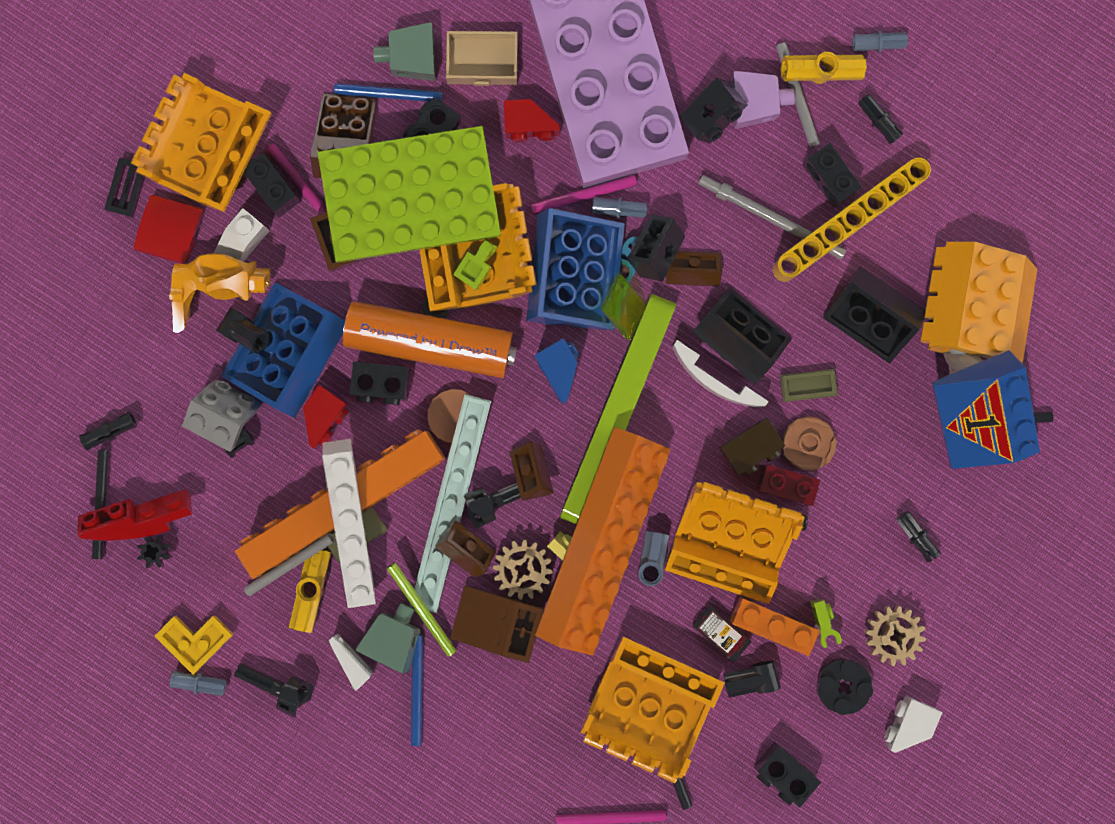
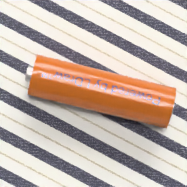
(428, 339)

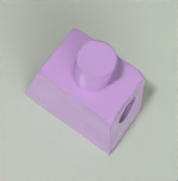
(761, 95)

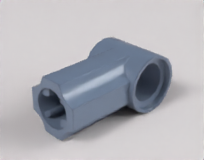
(653, 555)

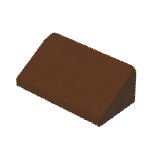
(695, 269)
(531, 471)
(465, 549)

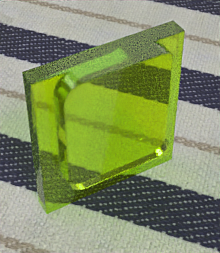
(623, 307)

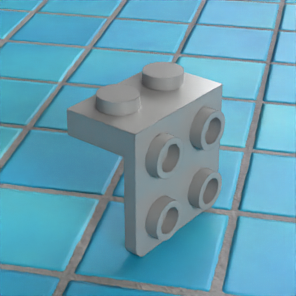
(220, 414)

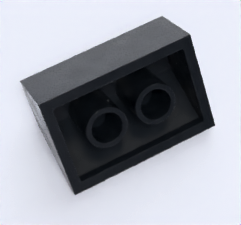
(875, 315)
(742, 335)

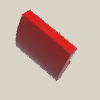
(168, 229)

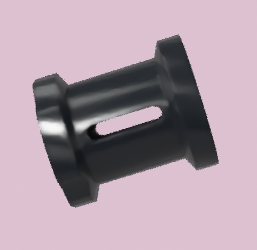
(244, 440)

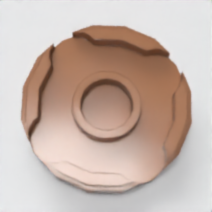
(444, 413)
(809, 443)

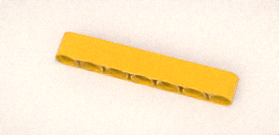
(860, 210)

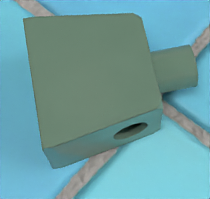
(410, 52)
(392, 639)

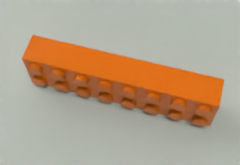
(312, 521)
(603, 542)

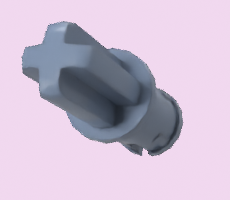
(879, 41)
(617, 207)
(198, 683)

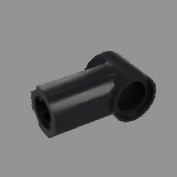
(240, 329)
(759, 678)

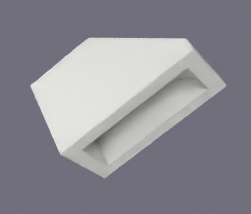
(241, 236)

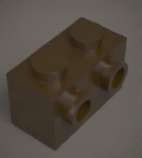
(752, 447)

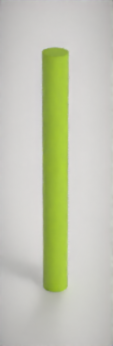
(421, 609)

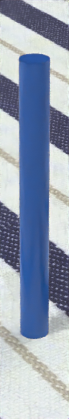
(386, 92)
(416, 694)

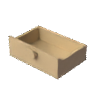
(481, 58)

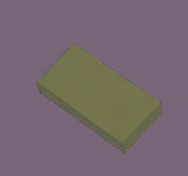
(808, 385)

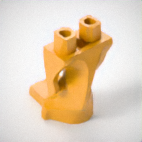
(217, 277)

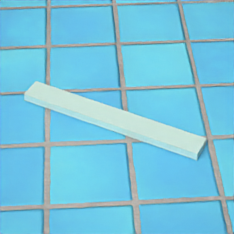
(451, 497)

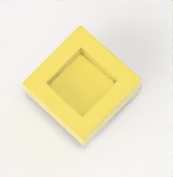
(560, 544)

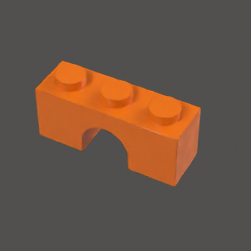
(774, 626)

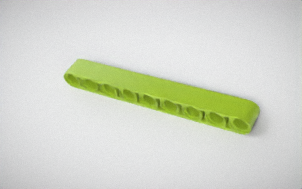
(622, 398)

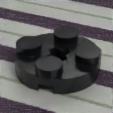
(828, 683)

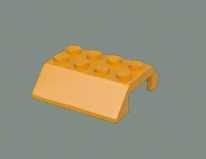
(200, 142)
(510, 272)
(979, 301)
(733, 541)
(650, 709)

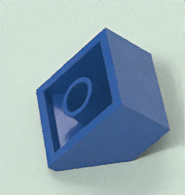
(559, 367)

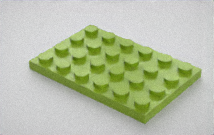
(409, 194)

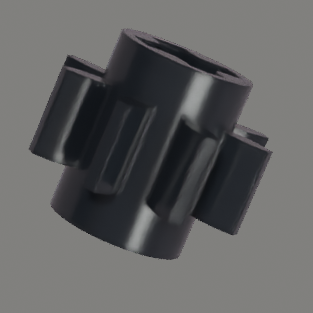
(149, 546)

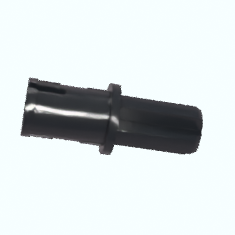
(880, 119)
(918, 536)

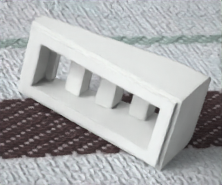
(352, 664)

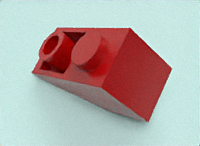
(527, 120)
(322, 414)

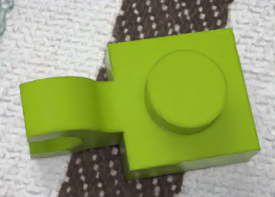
(474, 268)
(822, 616)

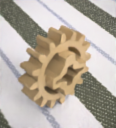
(534, 575)
(906, 633)

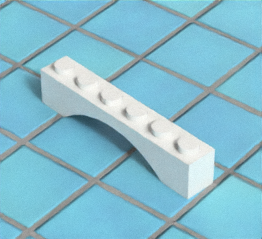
(348, 522)

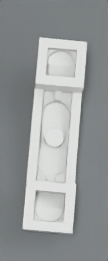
(688, 358)

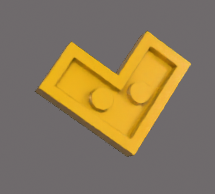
(194, 648)

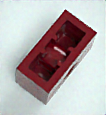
(788, 485)

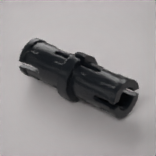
(108, 430)

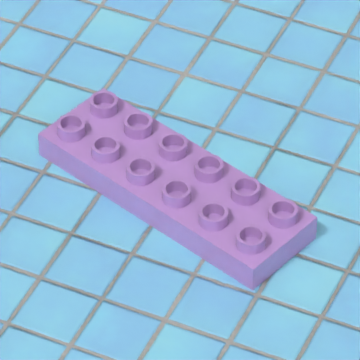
(609, 87)

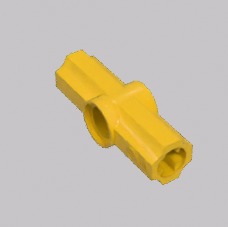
(808, 68)
(306, 607)

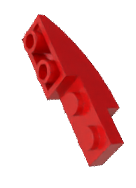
(127, 521)

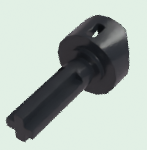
(484, 505)
(289, 694)

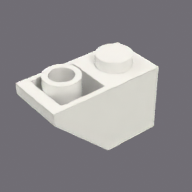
(913, 724)

